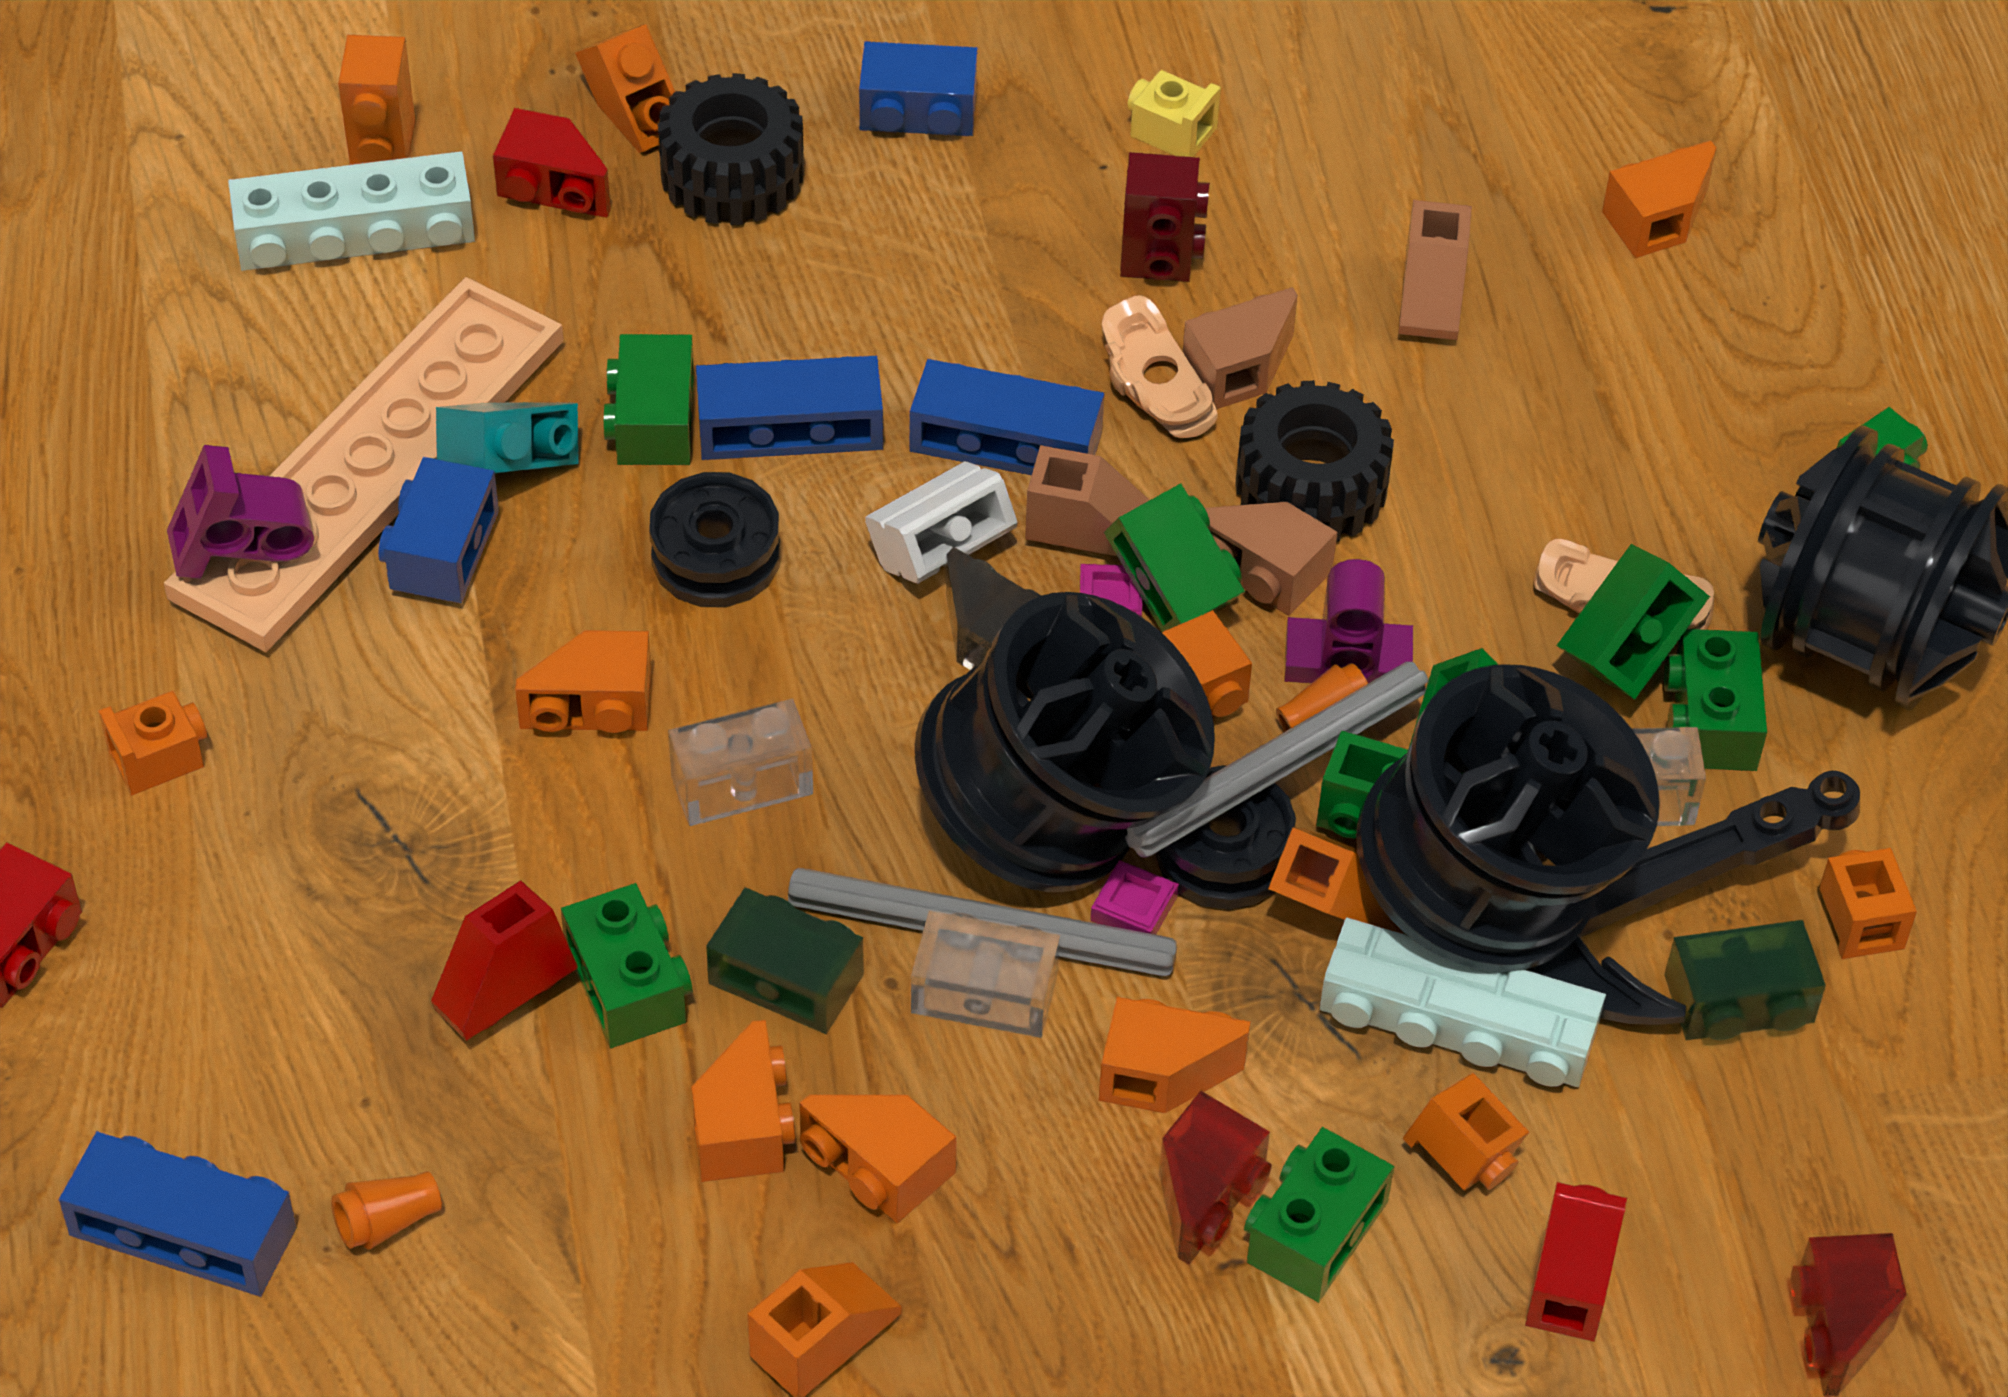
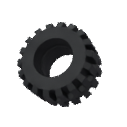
(731, 148)
(1321, 427)

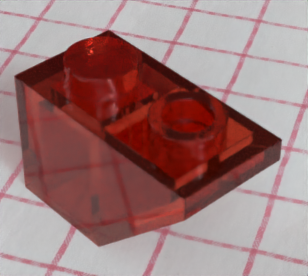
(1206, 1169)
(1850, 1300)

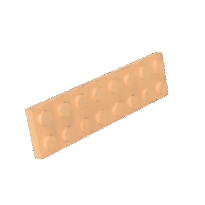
(357, 459)

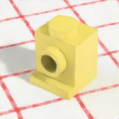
(1173, 113)

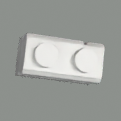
(955, 509)

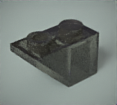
(978, 605)

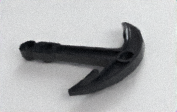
(1687, 863)

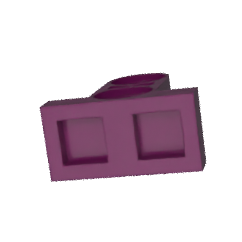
(236, 516)
(1349, 629)

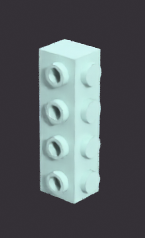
(351, 211)

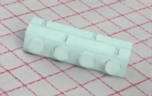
(1484, 1014)

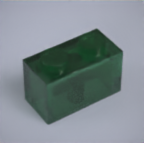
(785, 959)
(1745, 980)

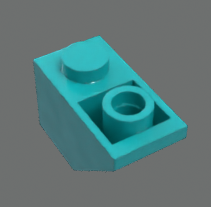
(508, 435)

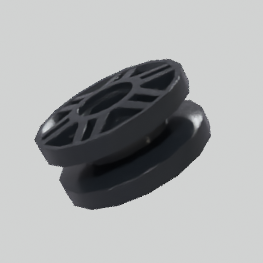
(715, 539)
(1234, 854)

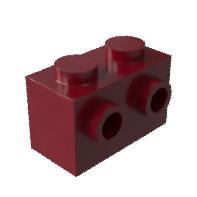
(1161, 215)

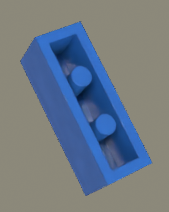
(789, 407)
(1000, 417)
(178, 1212)

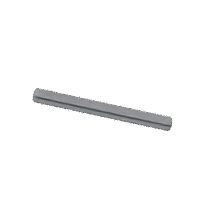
(1281, 757)
(910, 909)

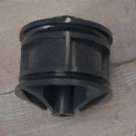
(1885, 568)
(1104, 708)
(1540, 781)

